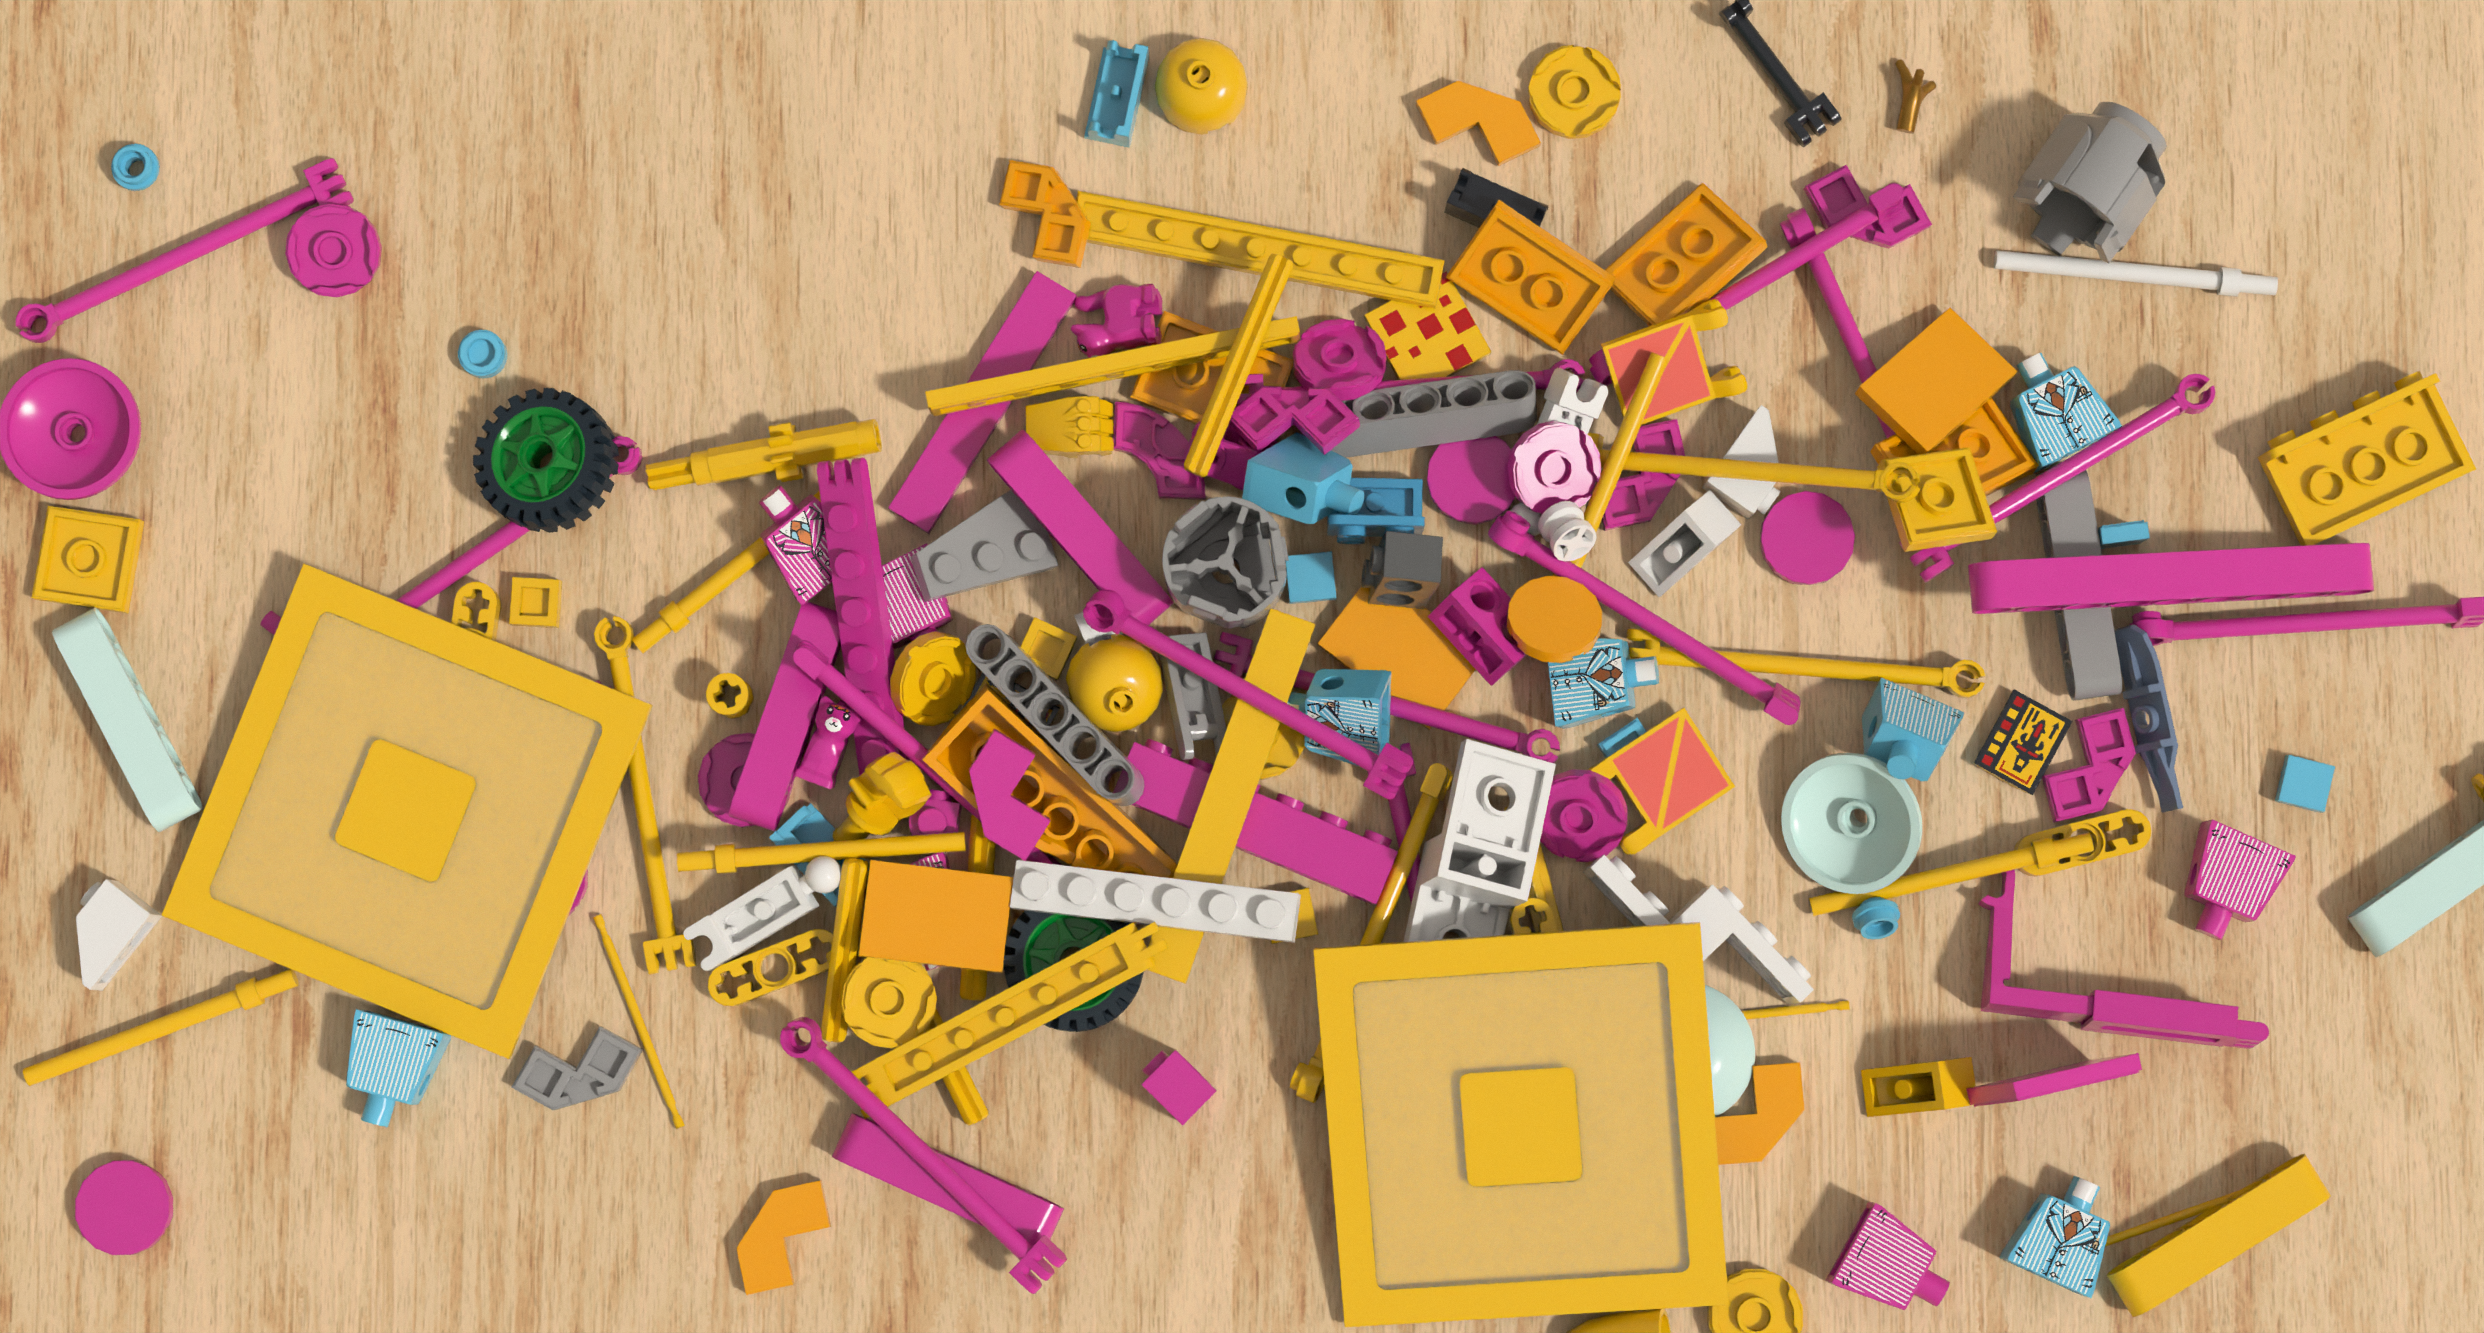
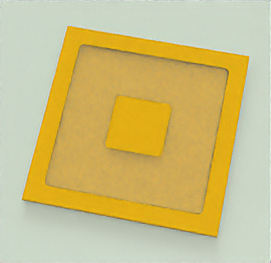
(407, 810)
(1521, 1125)

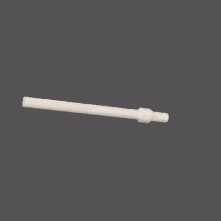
(2226, 280)

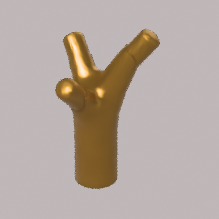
(1912, 96)

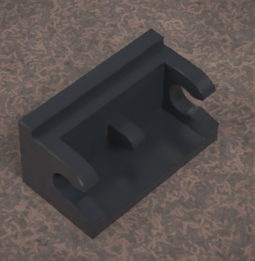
(1476, 197)

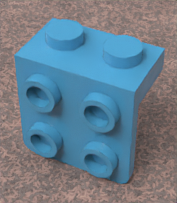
(1386, 506)

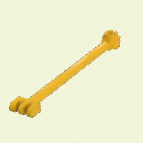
(1876, 480)
(1818, 667)
(645, 814)
(1309, 1079)

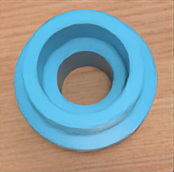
(123, 160)
(1876, 918)

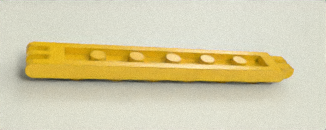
(1010, 1014)

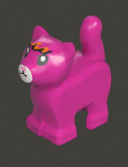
(1126, 319)
(828, 743)

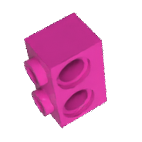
(1476, 625)
(1177, 1085)

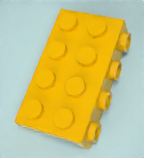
(2365, 459)

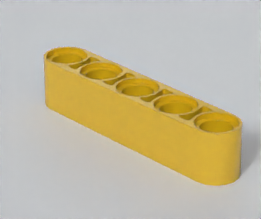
(2218, 1235)

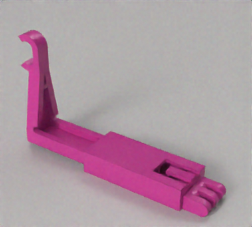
(2101, 1009)

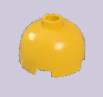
(1191, 101)
(1115, 683)

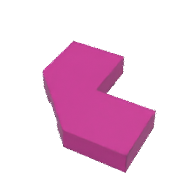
(1839, 196)
(1273, 411)
(1641, 495)
(2107, 753)
(1002, 815)

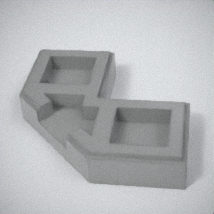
(598, 1074)

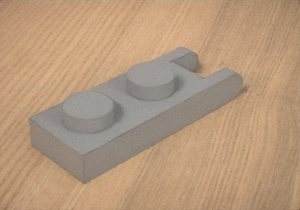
(1193, 700)

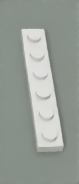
(1155, 899)

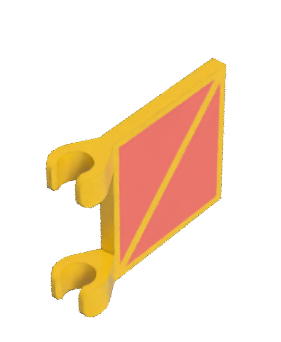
(1685, 375)
(1666, 777)

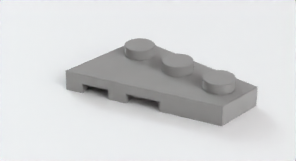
(985, 550)

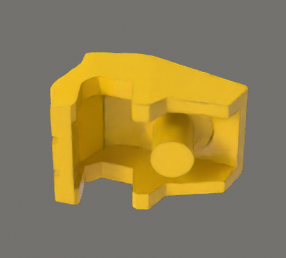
(1072, 426)

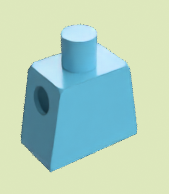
(1301, 481)

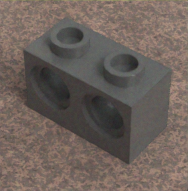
(1403, 570)

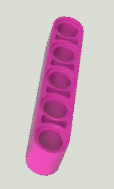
(1077, 527)
(785, 723)
(874, 1152)

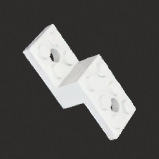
(1484, 854)
(1718, 919)

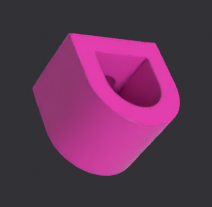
(936, 815)

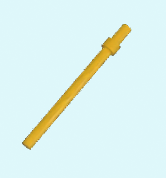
(1623, 443)
(675, 615)
(2042, 852)
(728, 857)
(246, 995)

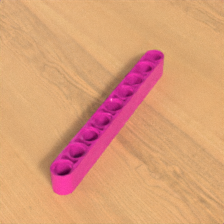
(2170, 578)

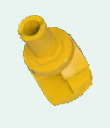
(882, 796)

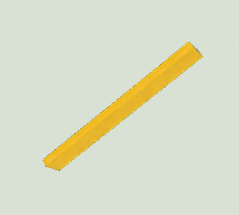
(1248, 246)
(1101, 369)
(1234, 779)

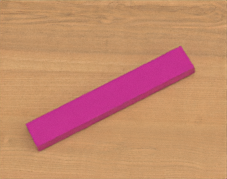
(967, 431)

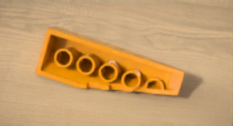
(1083, 824)

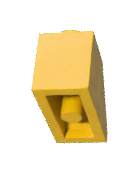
(1918, 1086)

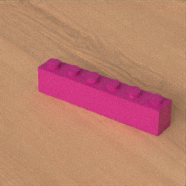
(1272, 828)

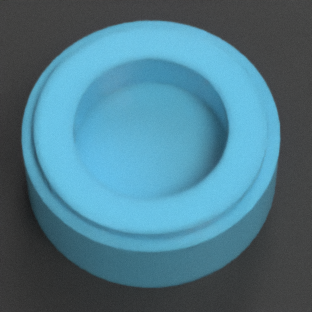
(482, 354)

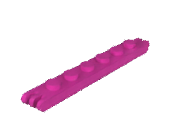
(859, 595)

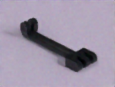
(1805, 110)

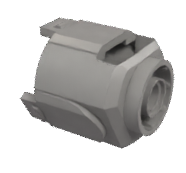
(2094, 179)
(1210, 541)

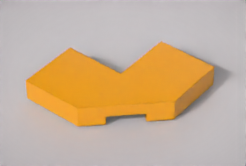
(1466, 106)
(1062, 224)
(1777, 1106)
(763, 1248)

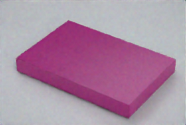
(2054, 1080)

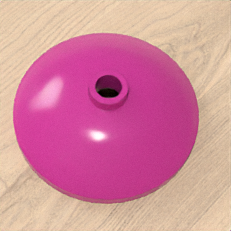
(40, 421)

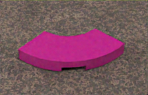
(1158, 446)

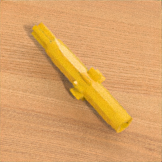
(780, 453)

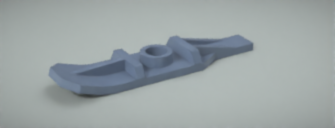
(2148, 695)

